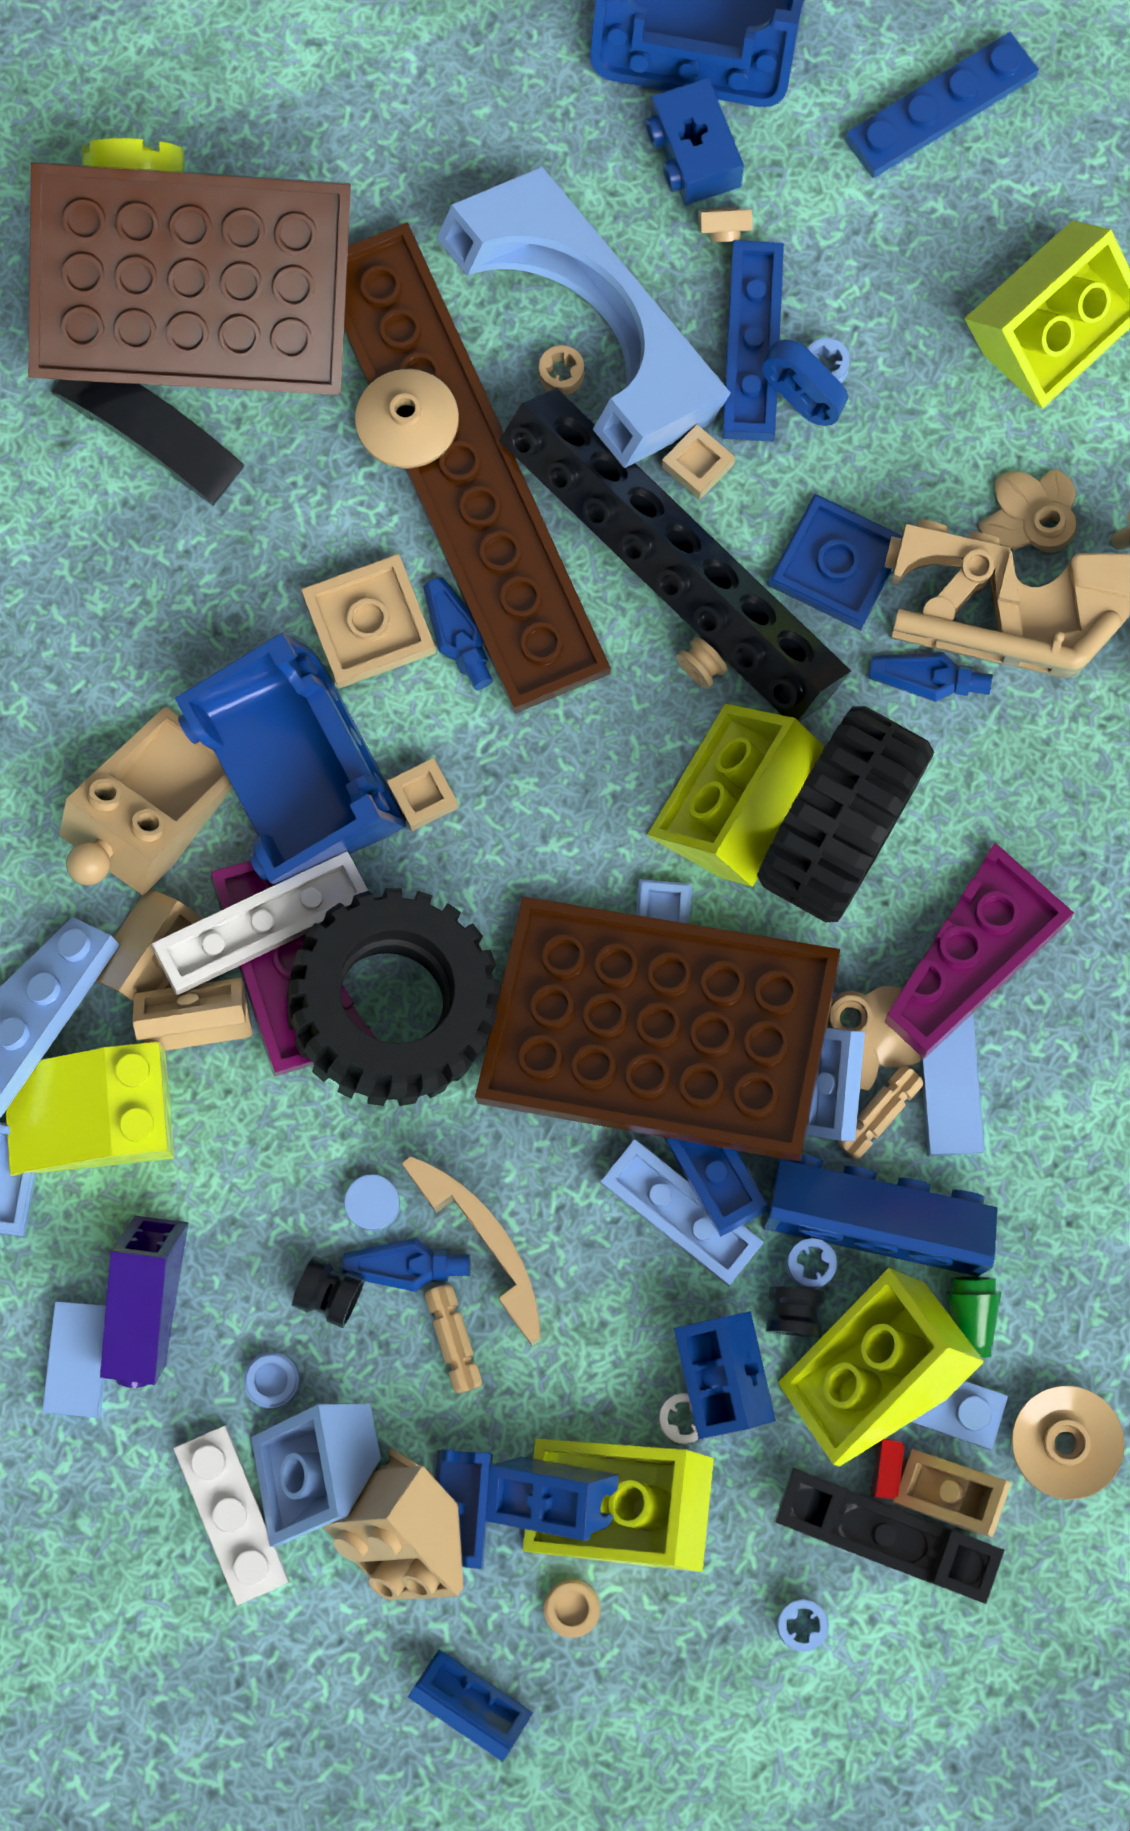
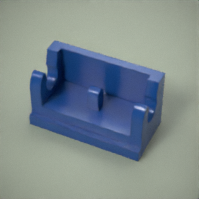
(466, 1481)
(549, 1497)

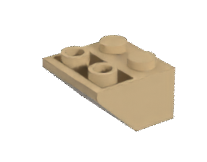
(403, 1535)

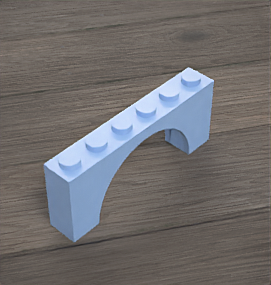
(540, 231)

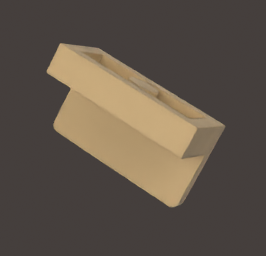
(134, 964)
(197, 1017)

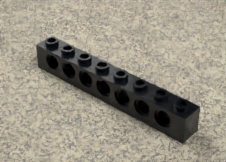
(675, 556)

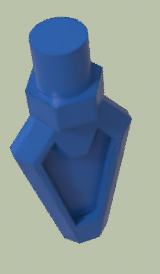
(456, 632)
(928, 675)
(406, 1264)

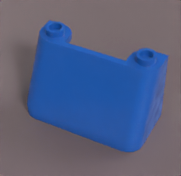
(671, 43)
(291, 758)

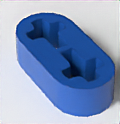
(805, 382)

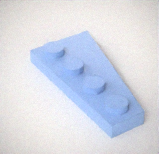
(44, 997)

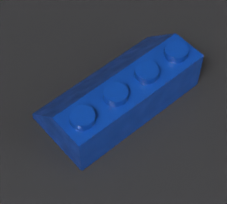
(883, 1217)

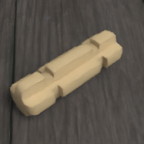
(882, 1111)
(453, 1338)

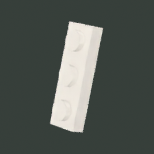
(231, 1515)

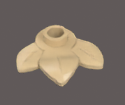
(1028, 504)
(881, 1043)

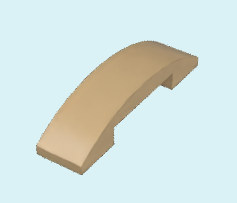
(442, 1190)

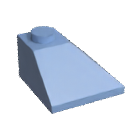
(314, 1467)

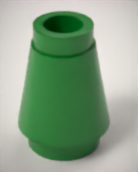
(975, 1309)

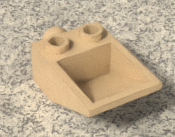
(142, 806)

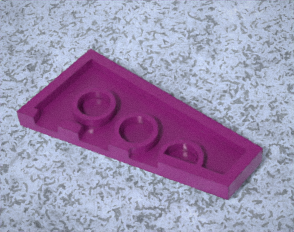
(982, 944)
(269, 974)

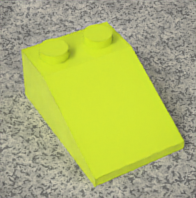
(92, 1111)
(879, 1367)
(655, 1511)

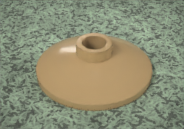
(411, 439)
(1096, 1436)

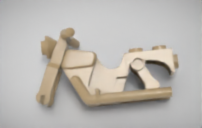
(1039, 628)

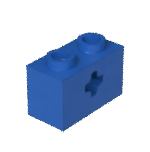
(689, 119)
(724, 1375)

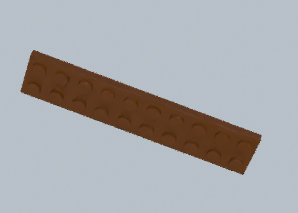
(476, 488)

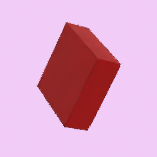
(887, 1469)

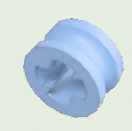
(832, 349)
(827, 1257)
(814, 1638)

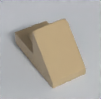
(952, 1493)

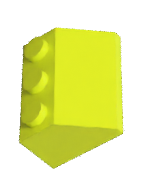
(1056, 311)
(737, 791)

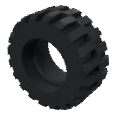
(844, 813)
(409, 930)

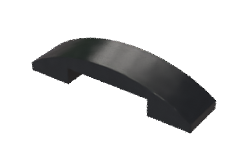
(156, 431)
(889, 1536)

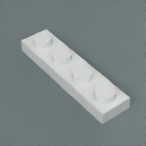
(256, 924)

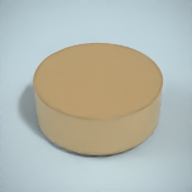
(572, 1608)

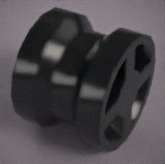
(794, 1311)

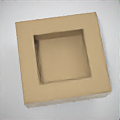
(725, 222)
(698, 462)
(422, 794)

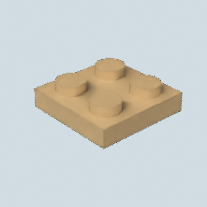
(368, 621)

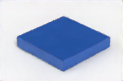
(835, 562)

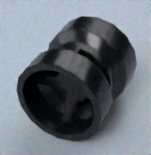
(316, 1288)

